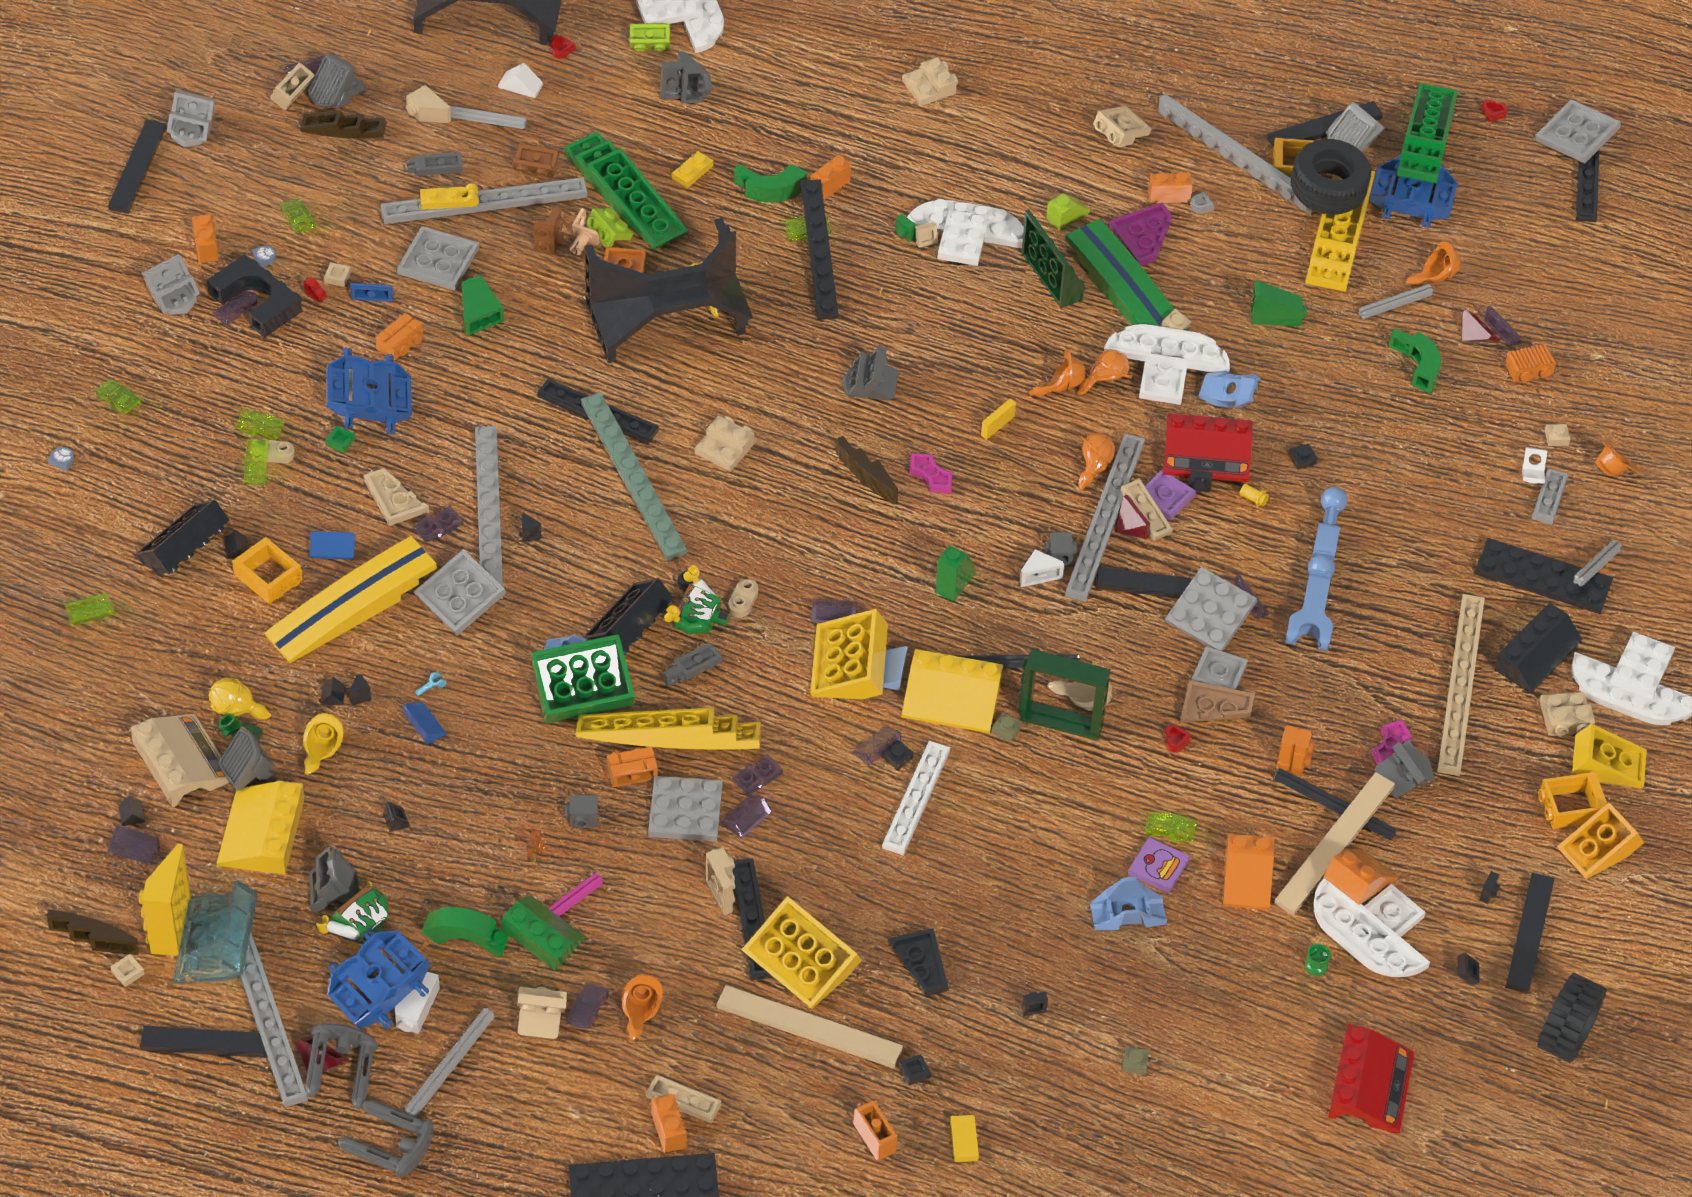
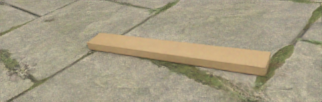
(1334, 842)
(810, 1026)

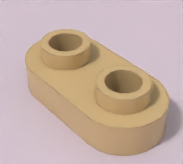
(280, 451)
(745, 594)

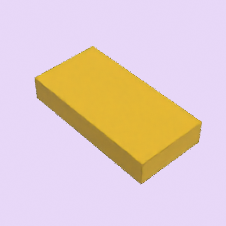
(998, 419)
(964, 1138)

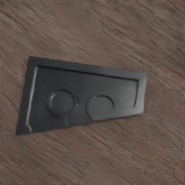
(922, 960)

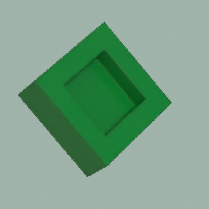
(905, 228)
(340, 439)

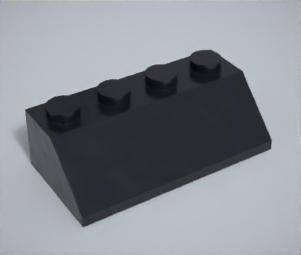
(183, 537)
(633, 612)
(1538, 648)

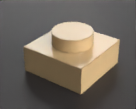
(926, 234)
(337, 274)
(1176, 321)
(1557, 435)
(127, 970)

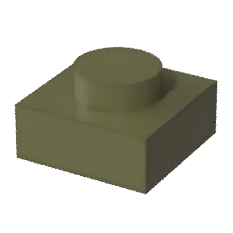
(1006, 727)
(1135, 1060)

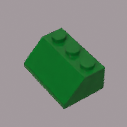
(541, 931)

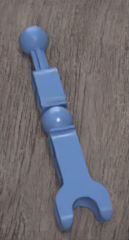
(1312, 617)

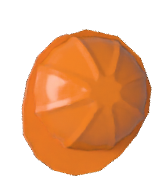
(1439, 266)
(1108, 367)
(1066, 376)
(1098, 452)
(641, 1002)

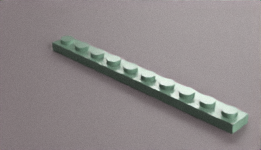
(634, 476)

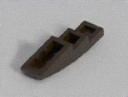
(340, 126)
(869, 473)
(99, 934)

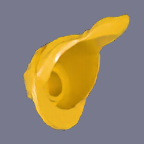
(233, 697)
(321, 739)

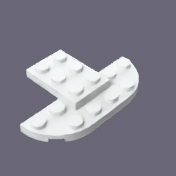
(700, 18)
(967, 227)
(1167, 357)
(1634, 683)
(1373, 930)

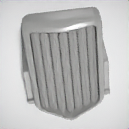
(190, 118)
(1355, 127)
(172, 286)

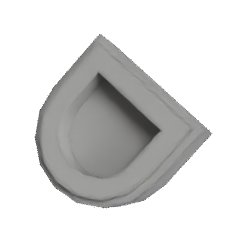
(1201, 203)

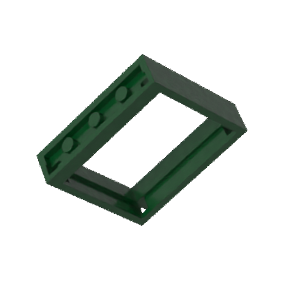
(1058, 718)

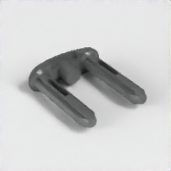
(345, 1037)
(413, 1149)

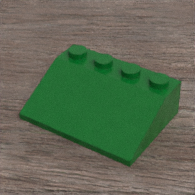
(582, 679)

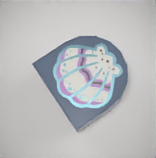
(264, 255)
(61, 458)

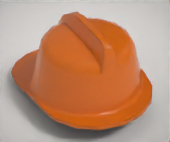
(1614, 463)

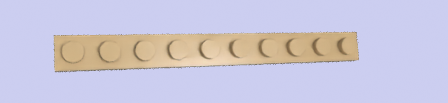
(1461, 685)

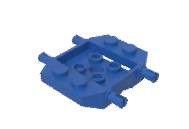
(1411, 199)
(387, 403)
(387, 988)

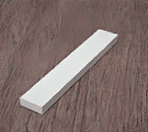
(916, 798)

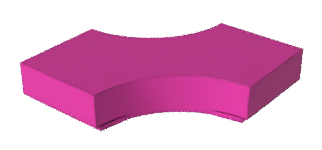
(937, 478)
(1392, 734)

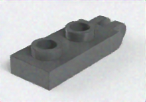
(435, 164)

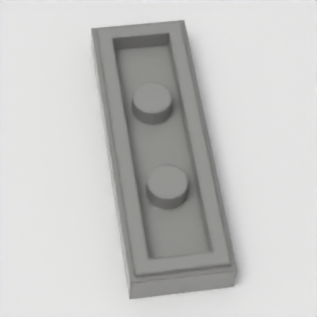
(1550, 496)

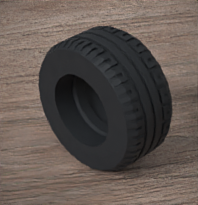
(1329, 195)

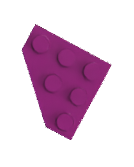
(1143, 231)

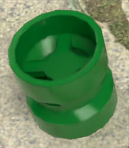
(1317, 960)

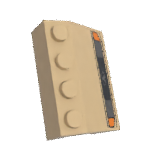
(178, 755)

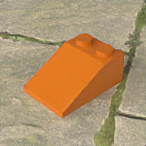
(1248, 871)
(1358, 874)

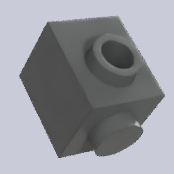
(1061, 547)
(582, 811)

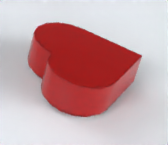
(562, 47)
(1493, 111)
(313, 289)
(1176, 738)

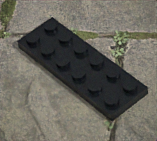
(1542, 575)
(647, 1177)

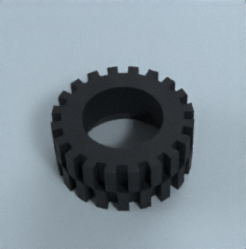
(1571, 1017)

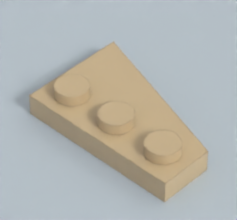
(392, 498)

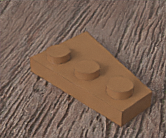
(1215, 702)

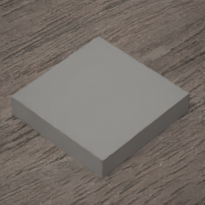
(1220, 669)

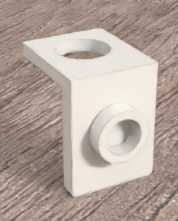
(1531, 472)

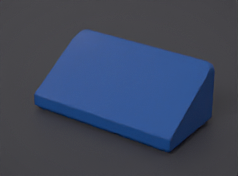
(372, 292)
(332, 545)
(423, 721)

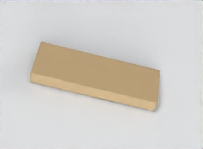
(1142, 499)
(689, 1100)

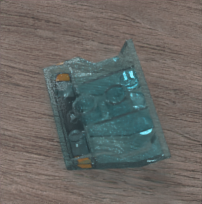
(216, 936)

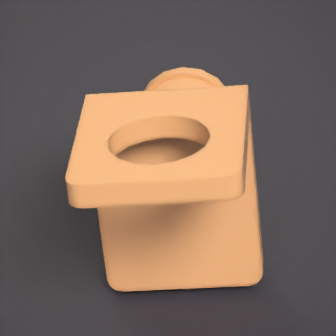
(582, 234)

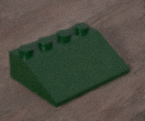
(1050, 263)

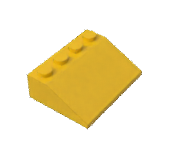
(850, 657)
(952, 691)
(262, 827)
(166, 903)
(801, 953)

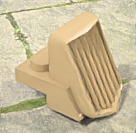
(540, 1012)

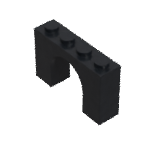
(247, 275)

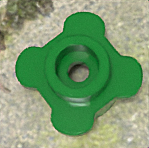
(229, 724)

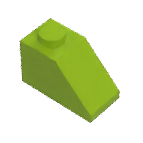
(1065, 211)

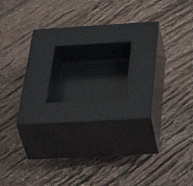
(1303, 456)
(1200, 481)
(897, 755)
(1490, 887)
(1468, 968)
(1034, 1003)
(914, 1069)

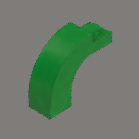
(770, 188)
(1423, 352)
(465, 924)

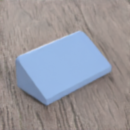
(894, 667)

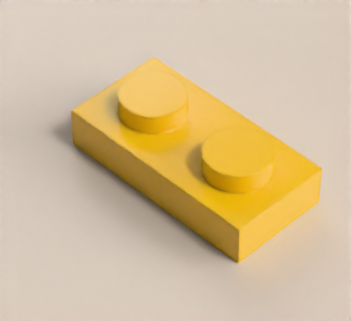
(692, 169)

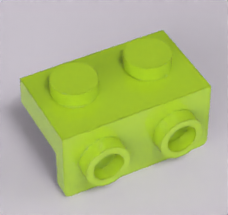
(649, 37)
(608, 226)

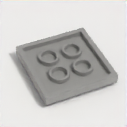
(1578, 131)
(438, 258)
(460, 592)
(1211, 610)
(685, 808)

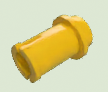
(1254, 495)

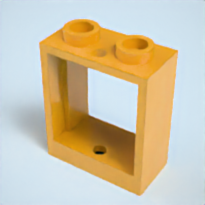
(1287, 148)
(254, 557)
(1570, 784)

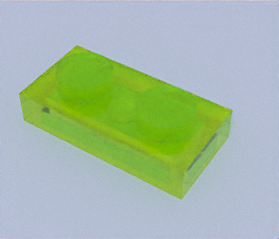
(89, 609)

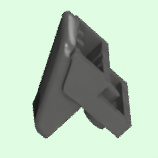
(684, 80)
(334, 83)
(871, 376)
(246, 760)
(1406, 768)
(332, 880)

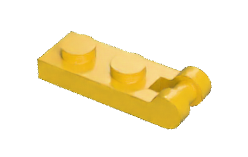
(449, 197)

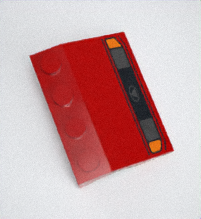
(1208, 446)
(1372, 1079)

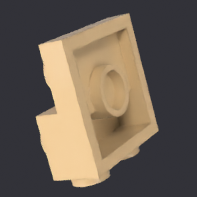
(931, 81)
(1120, 125)
(725, 443)
(1566, 713)
(721, 878)

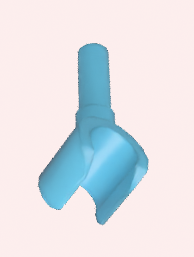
(432, 682)

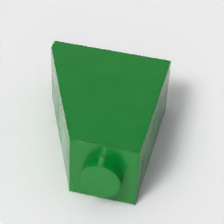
(480, 306)
(1276, 306)
(953, 573)

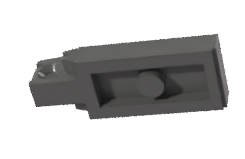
(692, 664)

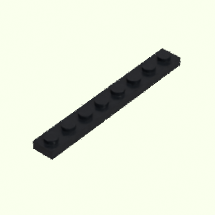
(819, 249)

